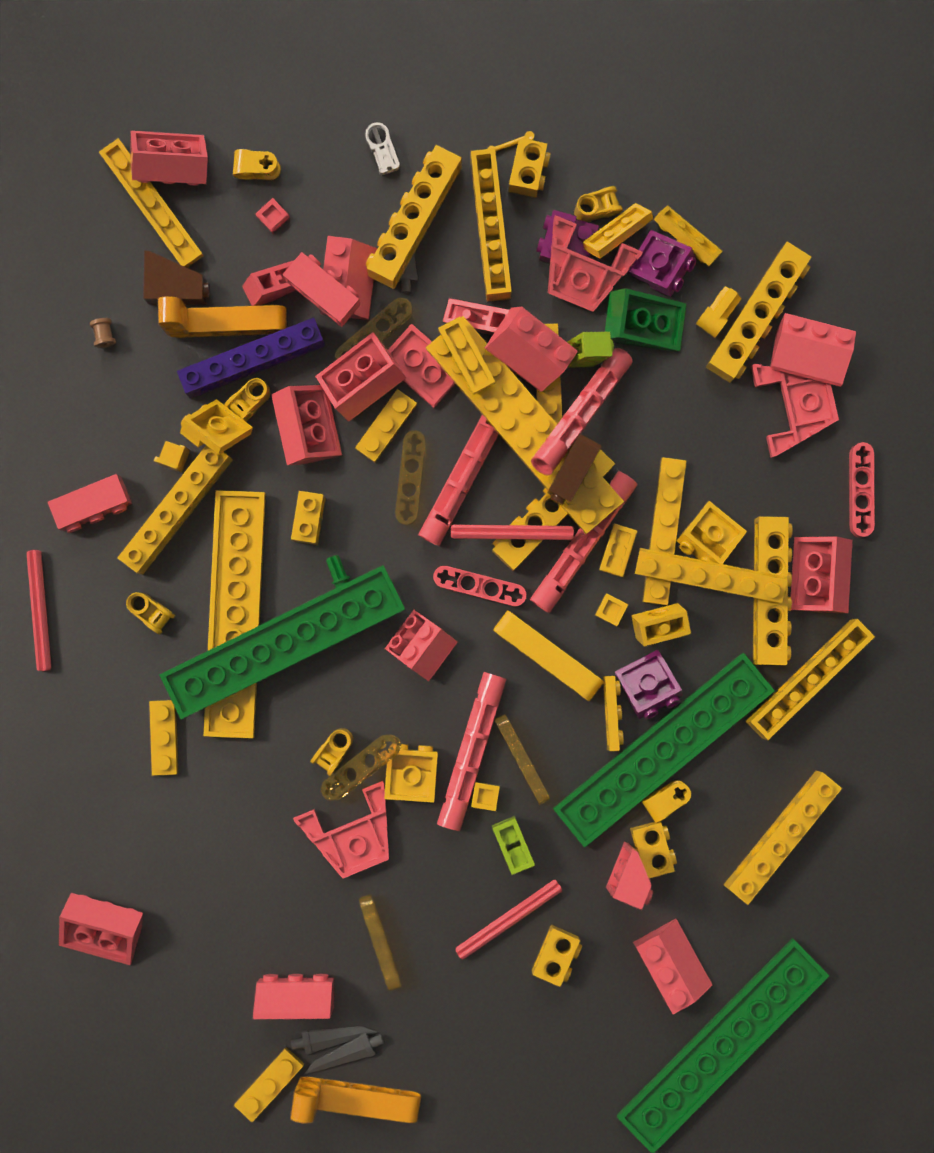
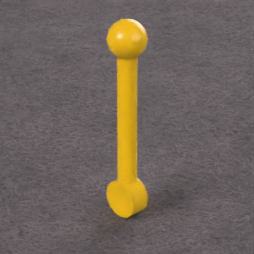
(529, 135)

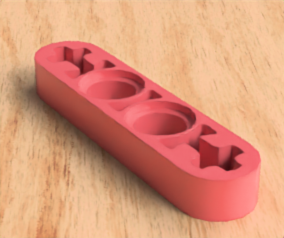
(857, 489)
(480, 583)

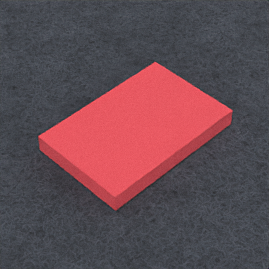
(420, 368)

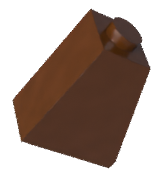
(171, 279)
(573, 470)

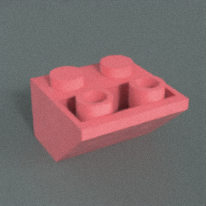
(421, 645)

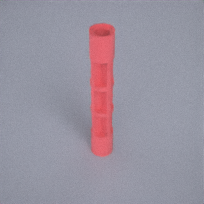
(581, 412)
(459, 482)
(578, 550)
(471, 751)

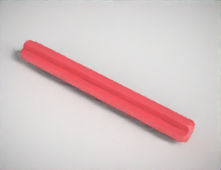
(512, 532)
(38, 609)
(508, 919)

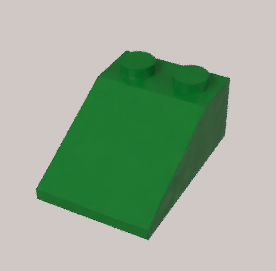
(645, 320)

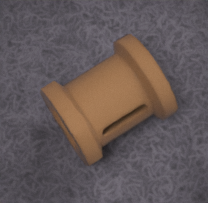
(102, 332)

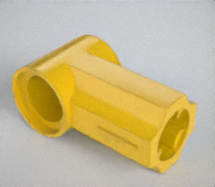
(716, 315)

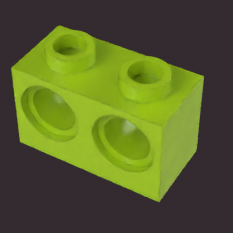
(591, 348)
(513, 845)

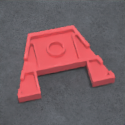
(580, 277)
(807, 404)
(357, 843)

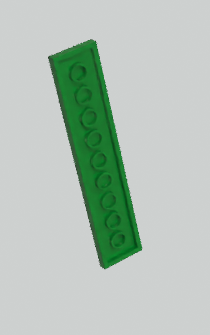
(282, 642)
(663, 749)
(722, 1046)

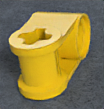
(251, 165)
(602, 202)
(246, 400)
(150, 612)
(332, 752)
(663, 803)

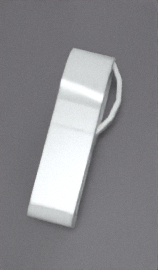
(384, 152)

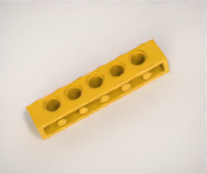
(437, 161)
(490, 225)
(788, 258)
(174, 510)
(515, 556)
(762, 627)
(809, 679)
(782, 836)

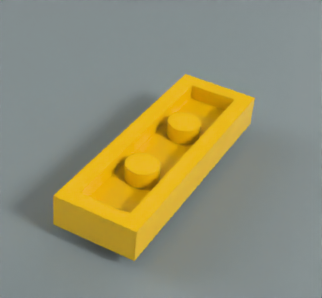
(617, 230)
(686, 234)
(466, 355)
(386, 426)
(612, 713)
(163, 738)
(269, 1084)

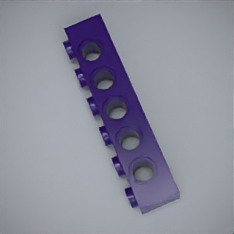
(251, 358)

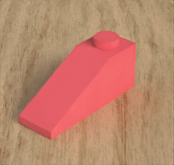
(267, 285)
(481, 317)

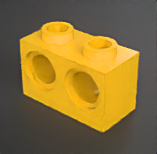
(525, 167)
(308, 518)
(649, 850)
(549, 954)

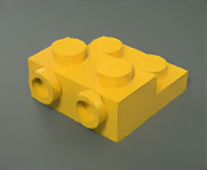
(215, 427)
(711, 535)
(412, 775)

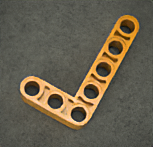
(219, 321)
(353, 1099)

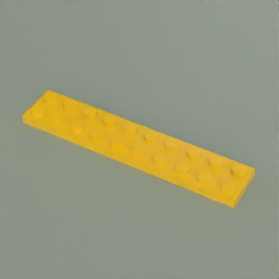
(525, 428)
(235, 598)

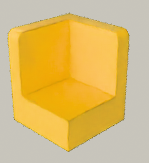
(173, 456)

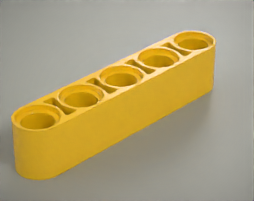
(548, 655)

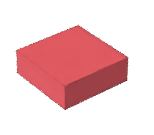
(272, 215)

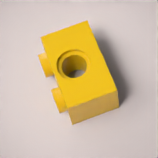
(661, 624)

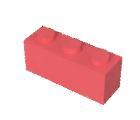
(322, 288)
(90, 503)

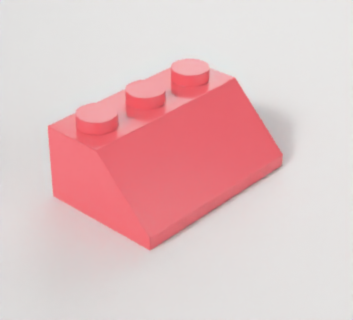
(168, 157)
(348, 261)
(530, 348)
(812, 349)
(360, 377)
(306, 424)
(821, 574)
(629, 879)
(100, 928)
(673, 965)
(294, 997)

